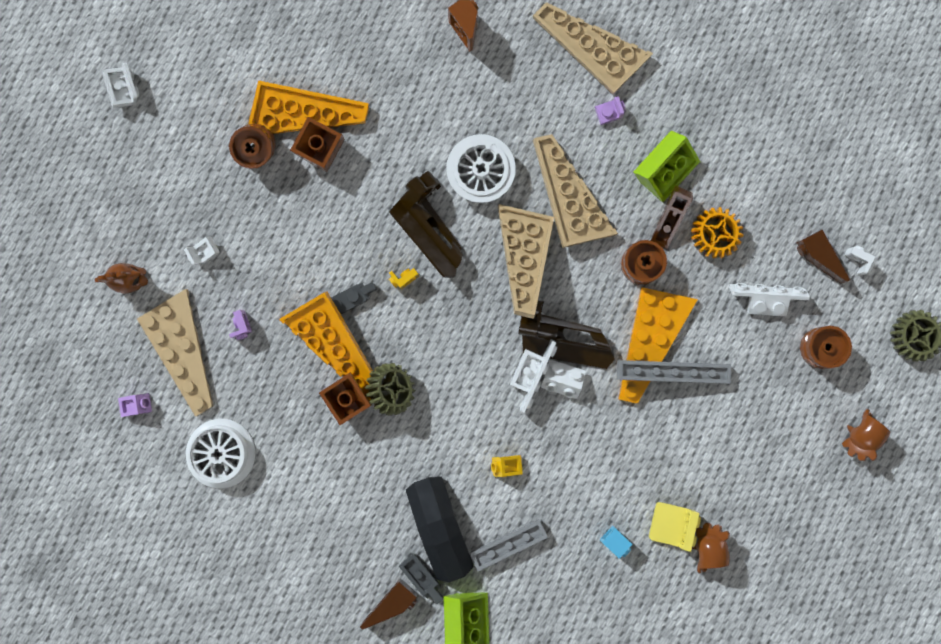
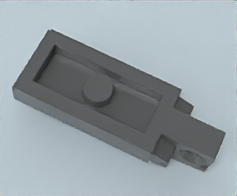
(353, 297)
(421, 578)

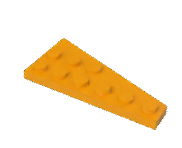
(287, 108)
(654, 329)
(329, 337)

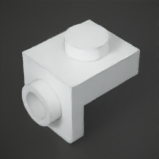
(202, 251)
(861, 256)

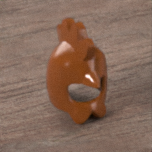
(121, 278)
(866, 438)
(712, 547)

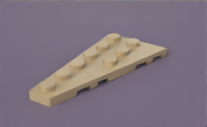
(596, 49)
(571, 202)
(526, 248)
(176, 341)

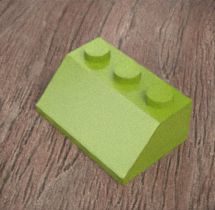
(667, 165)
(466, 618)

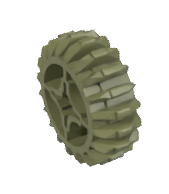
(908, 323)
(397, 382)

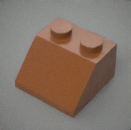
(464, 19)
(317, 144)
(345, 398)

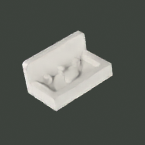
(120, 86)
(563, 379)

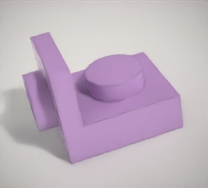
(610, 111)
(240, 321)
(135, 404)

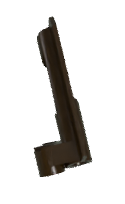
(417, 219)
(539, 331)

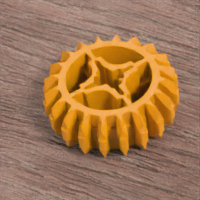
(731, 237)

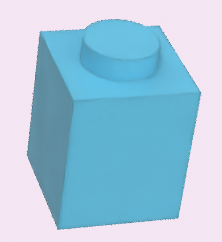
(616, 542)

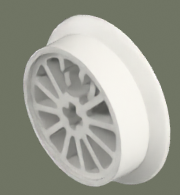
(488, 145)
(246, 457)

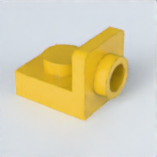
(406, 278)
(506, 466)

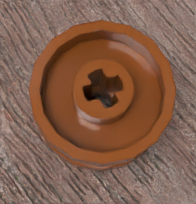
(241, 147)
(652, 255)
(837, 348)

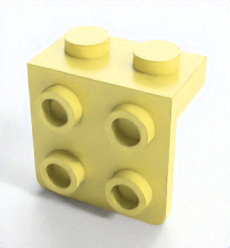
(674, 526)

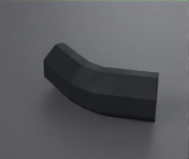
(439, 529)

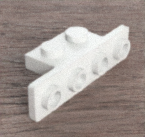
(768, 300)
(530, 371)

